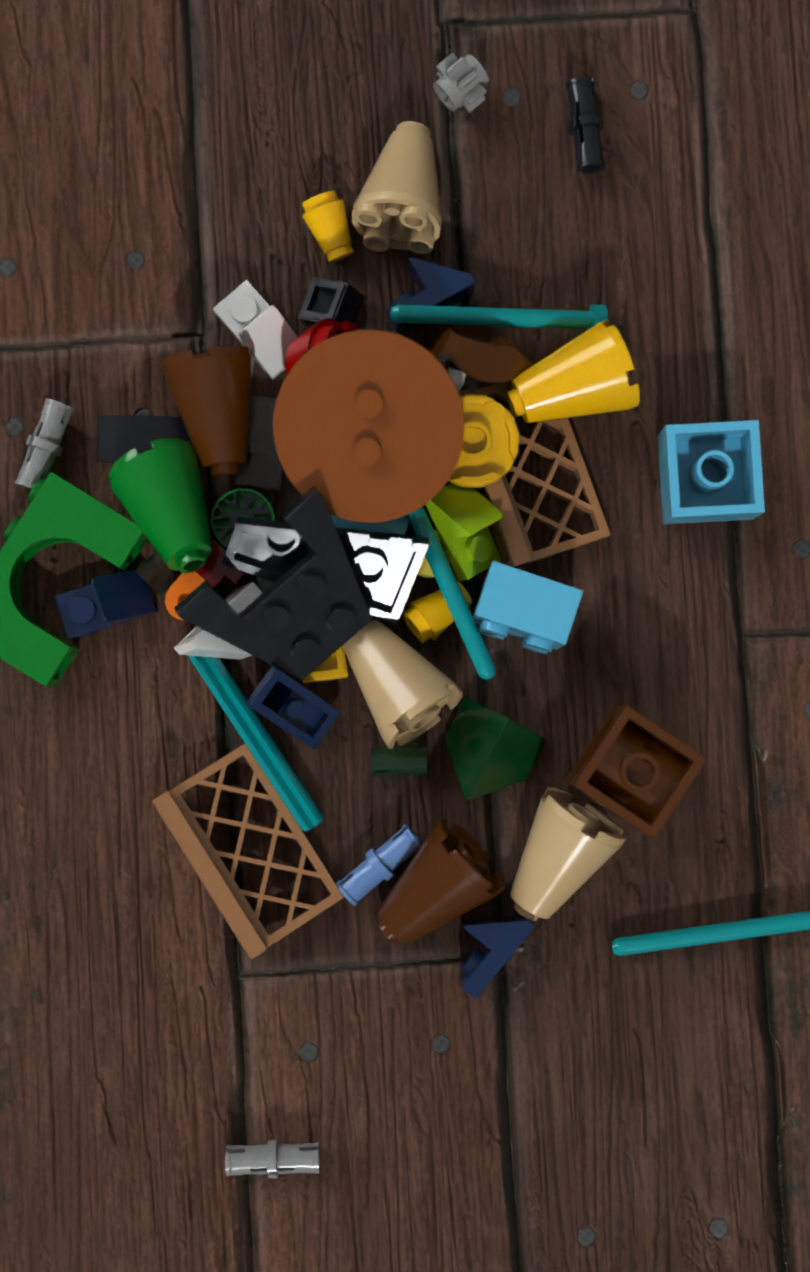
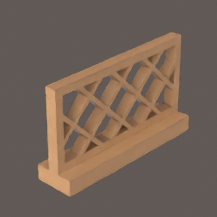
(510, 532)
(214, 873)

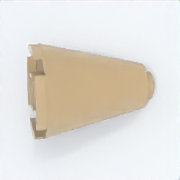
(398, 684)
(561, 853)

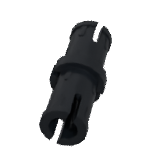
(585, 125)

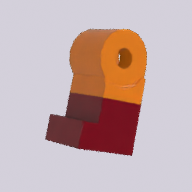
(212, 571)

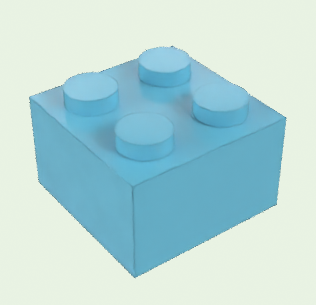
(710, 472)
(526, 608)

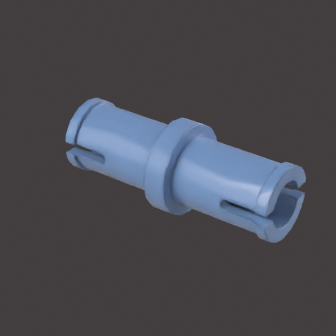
(379, 864)

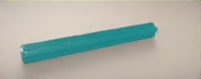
(258, 741)

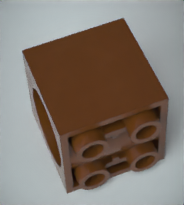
(635, 770)

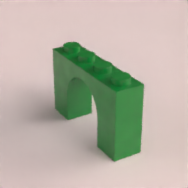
(54, 516)

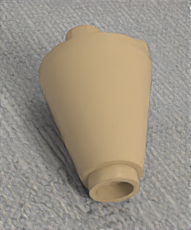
(401, 195)

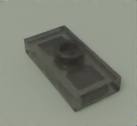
(262, 465)

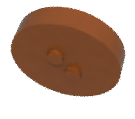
(369, 425)

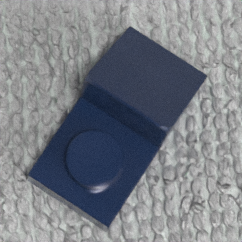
(437, 288)
(105, 604)
(292, 707)
(501, 940)

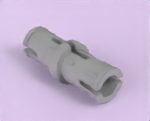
(44, 443)
(272, 1159)

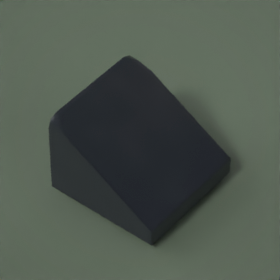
(330, 300)

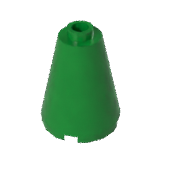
(166, 501)

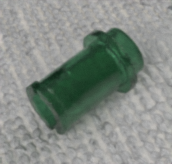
(399, 761)

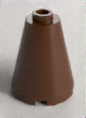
(214, 403)
(438, 885)

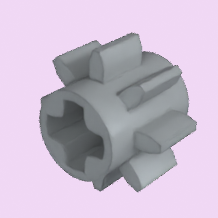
(461, 82)

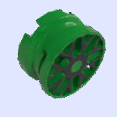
(243, 504)

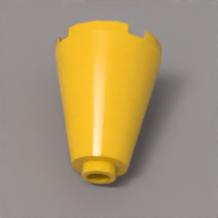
(577, 379)

